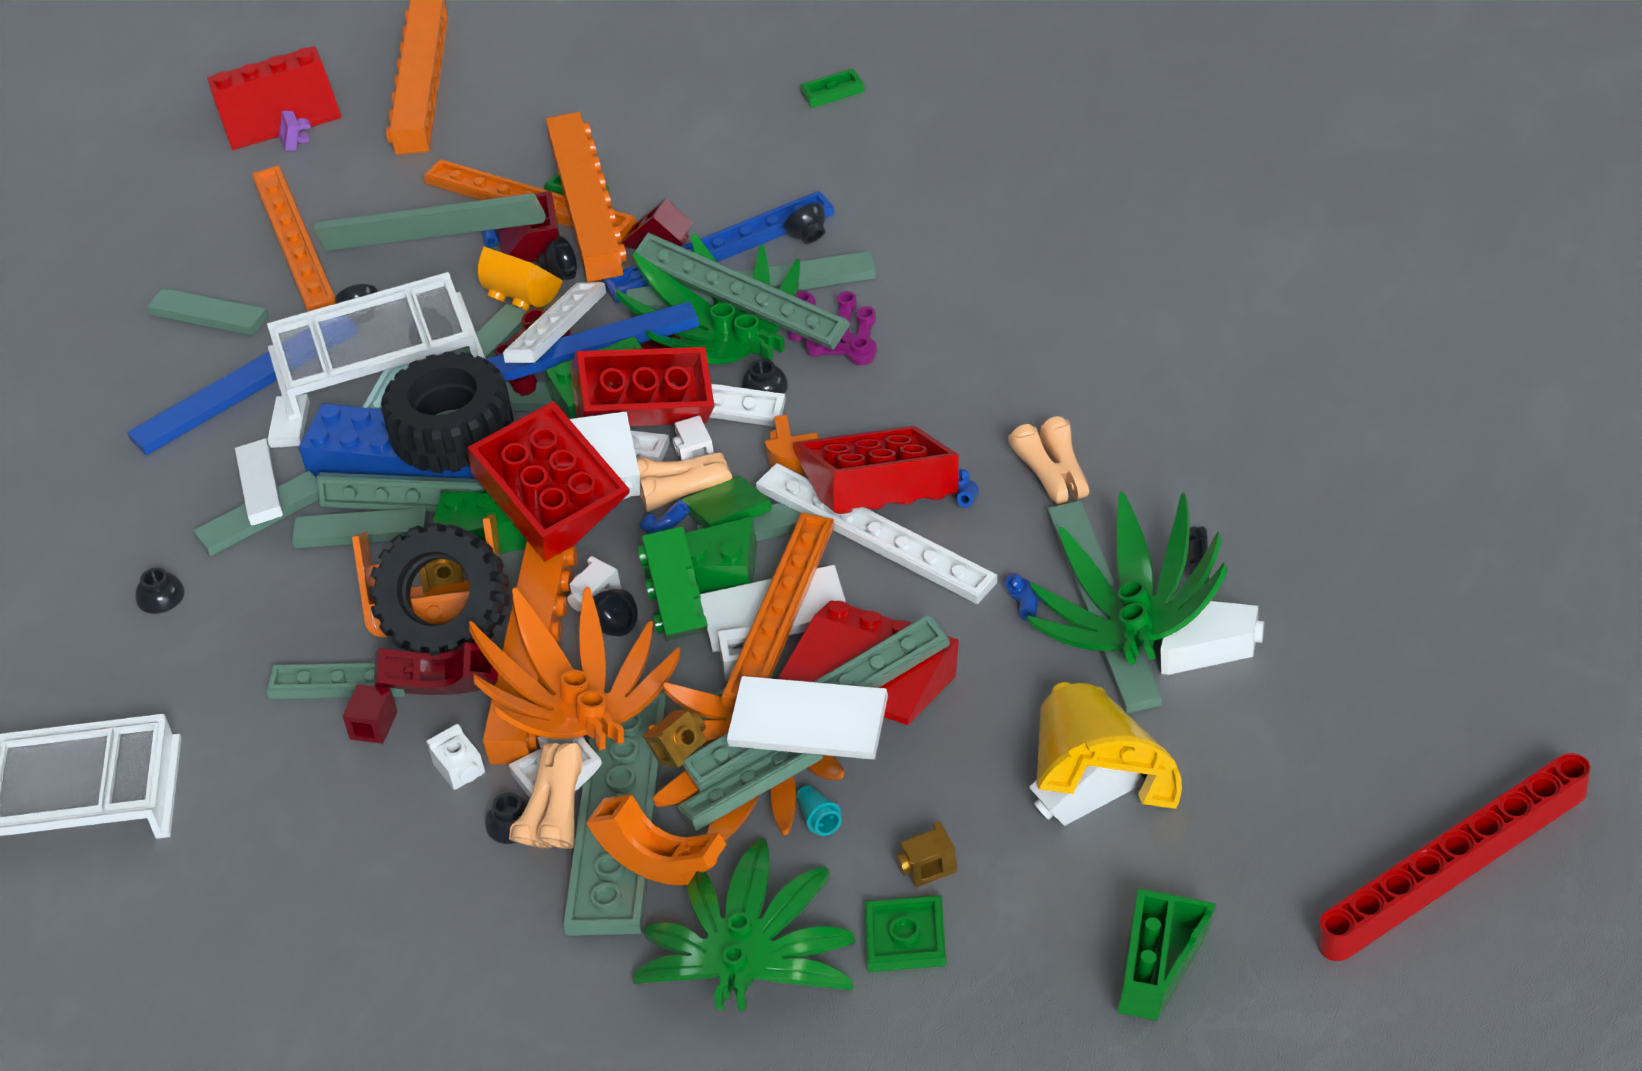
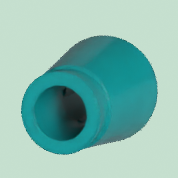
(818, 811)

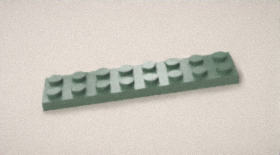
(601, 891)

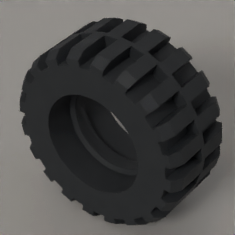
(437, 386)
(403, 563)

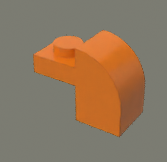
(780, 446)

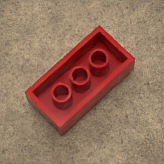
(646, 383)

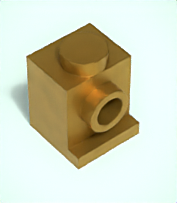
(433, 577)
(666, 738)
(927, 856)

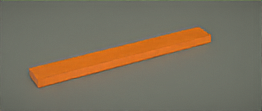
(489, 186)
(293, 239)
(781, 603)

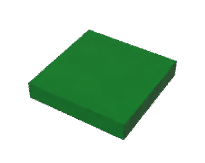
(727, 503)
(905, 933)

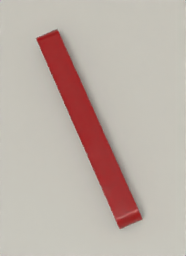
(1453, 857)

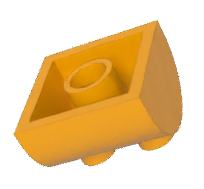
(516, 279)

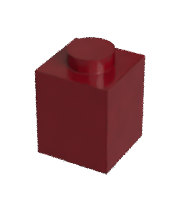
(370, 714)

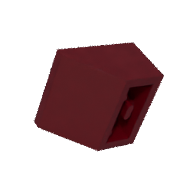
(530, 240)

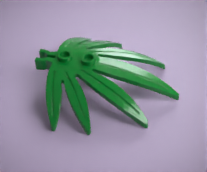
(722, 328)
(1141, 614)
(741, 943)

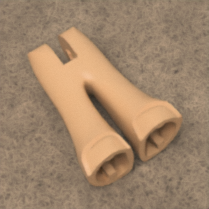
(1051, 458)
(671, 480)
(550, 810)

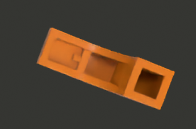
(647, 849)

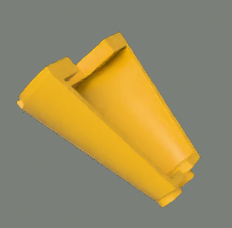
(1089, 729)

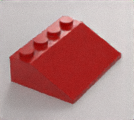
(257, 93)
(878, 468)
(547, 479)
(844, 632)

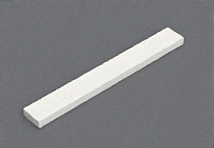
(883, 536)

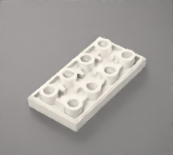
(740, 604)
(807, 717)

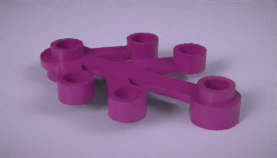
(858, 349)

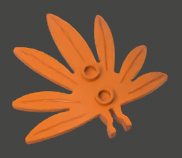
(575, 697)
(682, 788)

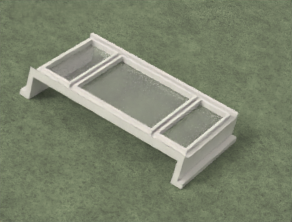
(368, 336)
(89, 775)

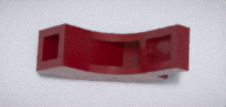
(433, 675)

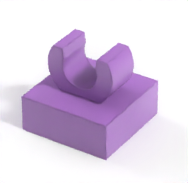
(290, 130)

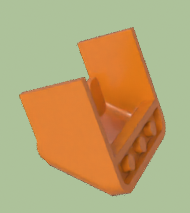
(434, 607)

